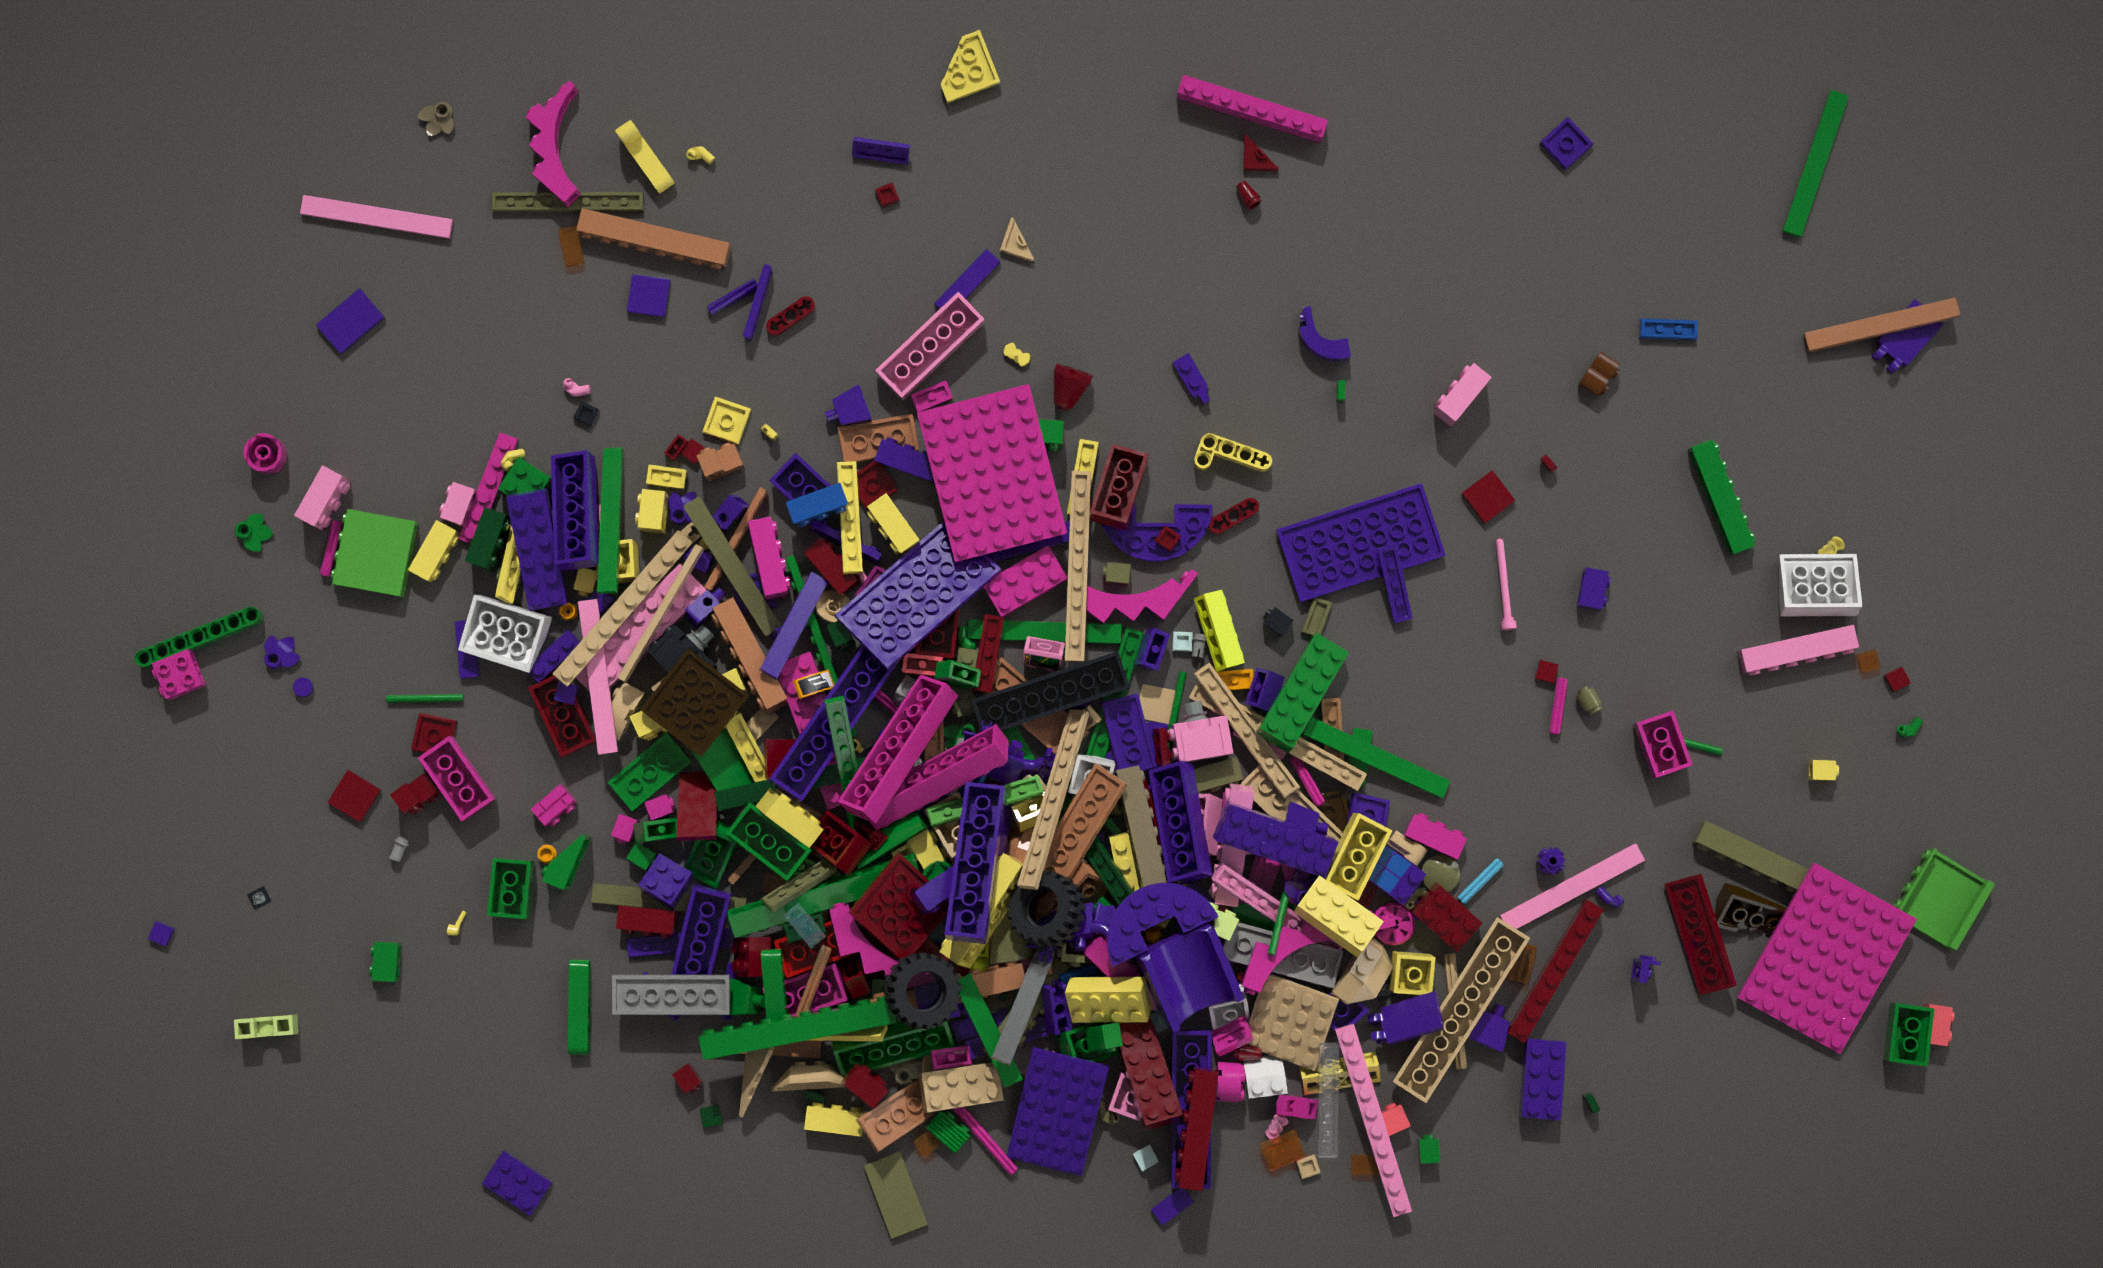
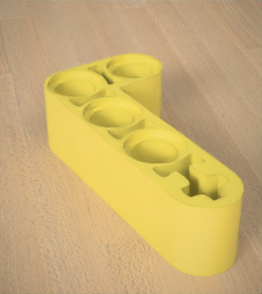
(644, 156)
(1234, 456)

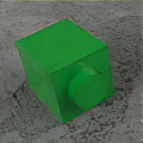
(642, 856)
(1428, 1149)

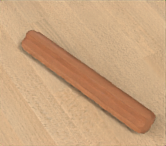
(814, 979)

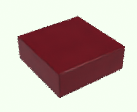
(887, 195)
(691, 450)
(1167, 538)
(1546, 671)
(1897, 679)

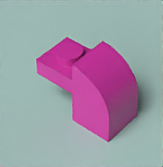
(1296, 1106)

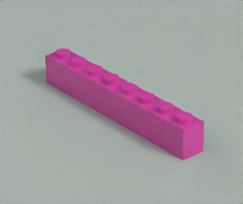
(1252, 108)

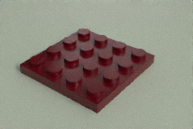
(891, 912)

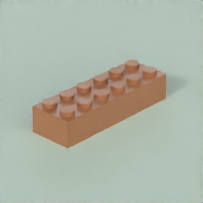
(749, 655)

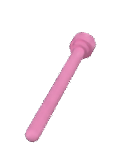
(1508, 621)

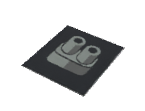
(259, 897)
(1385, 993)

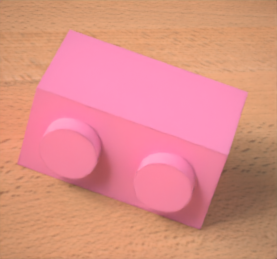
(457, 503)

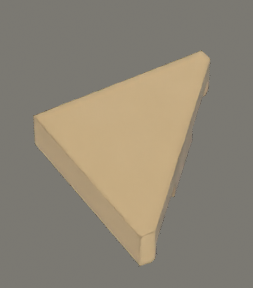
(1015, 244)

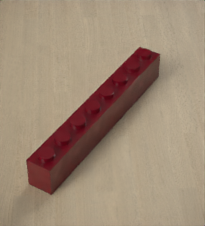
(1554, 970)

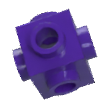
(1544, 864)

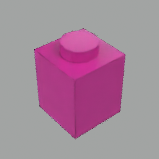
(660, 807)
(624, 829)

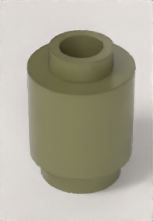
(1589, 700)

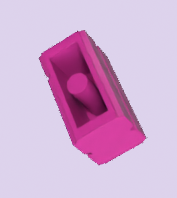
(554, 805)

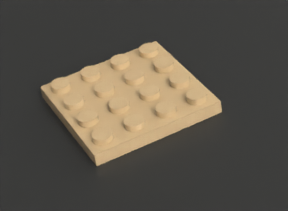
(1291, 1021)

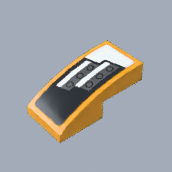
(813, 684)

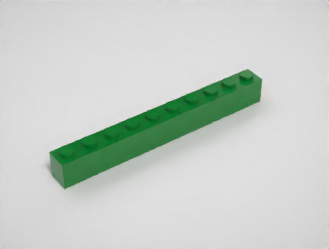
(815, 901)
(796, 1028)

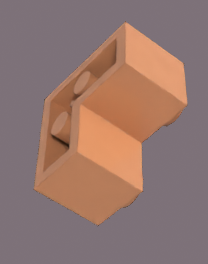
(719, 462)

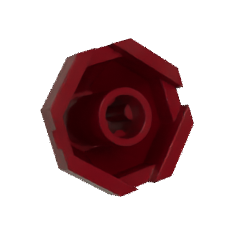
(1069, 386)

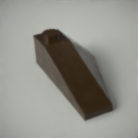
(1743, 909)

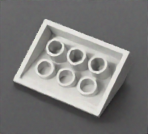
(1819, 585)
(504, 633)

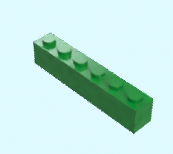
(1722, 497)

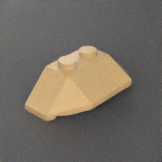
(1364, 974)
(809, 1077)

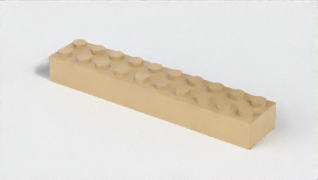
(1462, 1009)

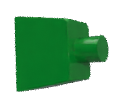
(745, 998)

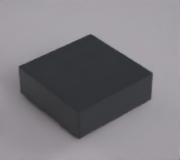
(586, 413)

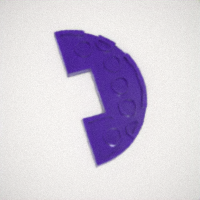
(1138, 541)
(1148, 908)

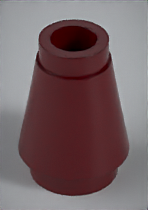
(1249, 196)
(1247, 1053)

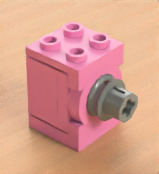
(1200, 736)

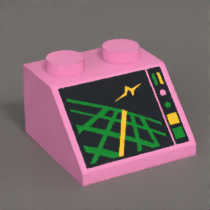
(1043, 653)

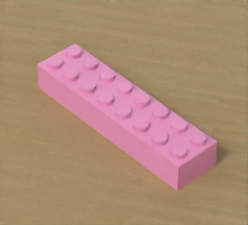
(625, 638)

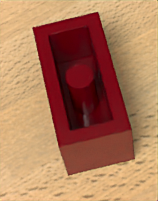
(676, 447)

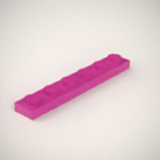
(489, 484)

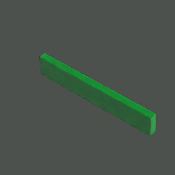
(986, 1028)

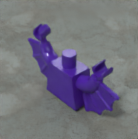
(1017, 767)
(1095, 922)

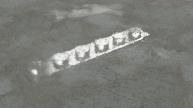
(1328, 1100)

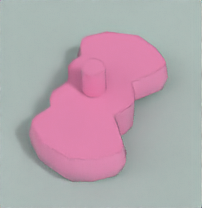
(1276, 1126)

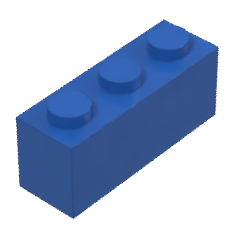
(817, 505)

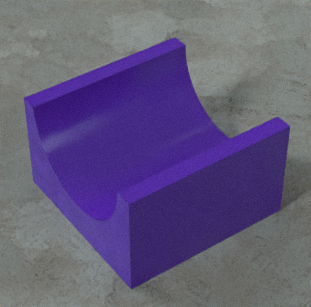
(1188, 974)

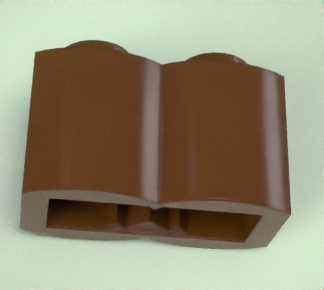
(1598, 374)

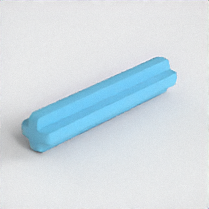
(1480, 881)

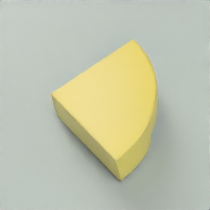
(769, 432)

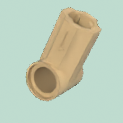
(1409, 849)

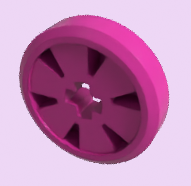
(1405, 924)

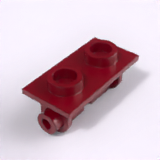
(870, 833)

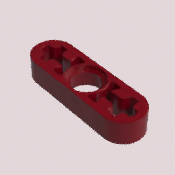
(782, 328)
(1248, 513)

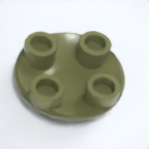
(1441, 870)

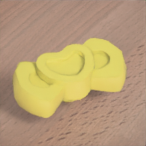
(1016, 355)
(1832, 546)

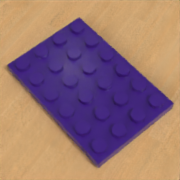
(1057, 1111)

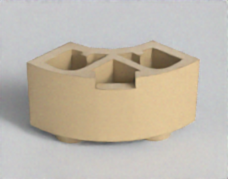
(625, 703)

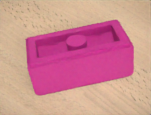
(950, 1058)

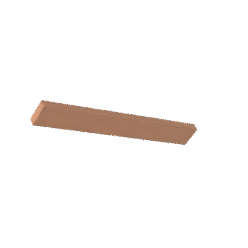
(1882, 324)

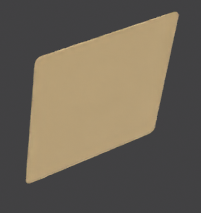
(1156, 703)

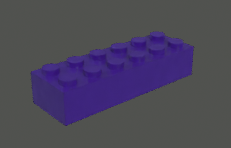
(574, 510)
(533, 537)
(1180, 823)
(1275, 839)
(702, 931)

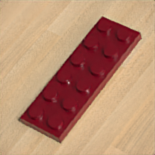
(1700, 934)

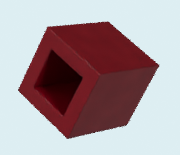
(688, 1078)

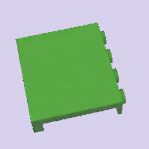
(374, 553)
(1943, 898)

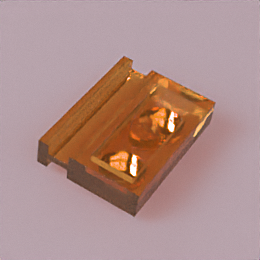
(1282, 1150)

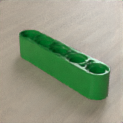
(773, 983)
(579, 1007)

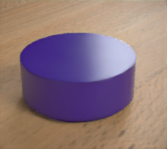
(303, 687)

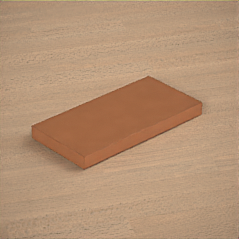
(862, 440)
(894, 1117)

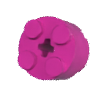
(261, 444)
(1229, 1082)

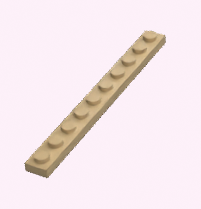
(1077, 566)
(622, 608)
(1302, 750)
(1053, 799)

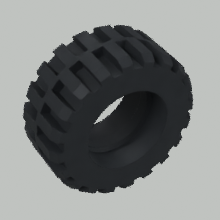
(1065, 921)
(948, 990)

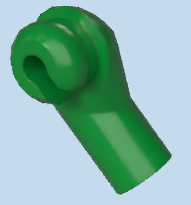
(962, 639)
(1909, 730)

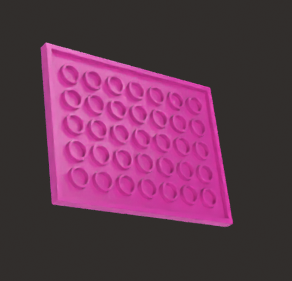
(992, 473)
(1826, 957)

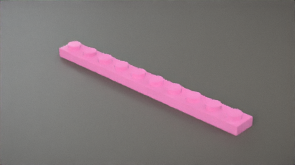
(1373, 1120)

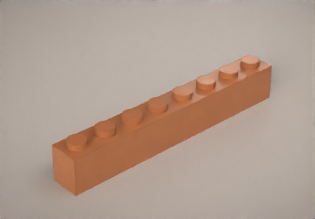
(653, 238)
(989, 982)

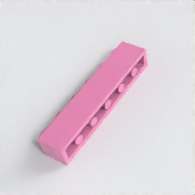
(1798, 649)

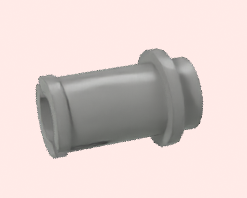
(1199, 643)
(399, 848)

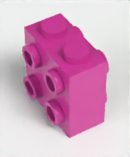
(178, 674)

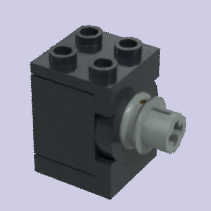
(676, 642)

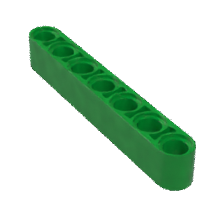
(208, 636)

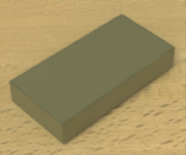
(1316, 616)

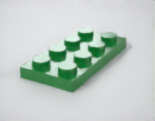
(649, 772)

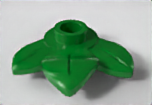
(256, 532)
(954, 732)

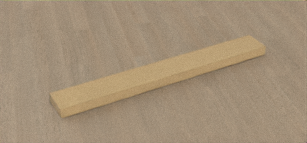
(660, 613)
(1246, 730)

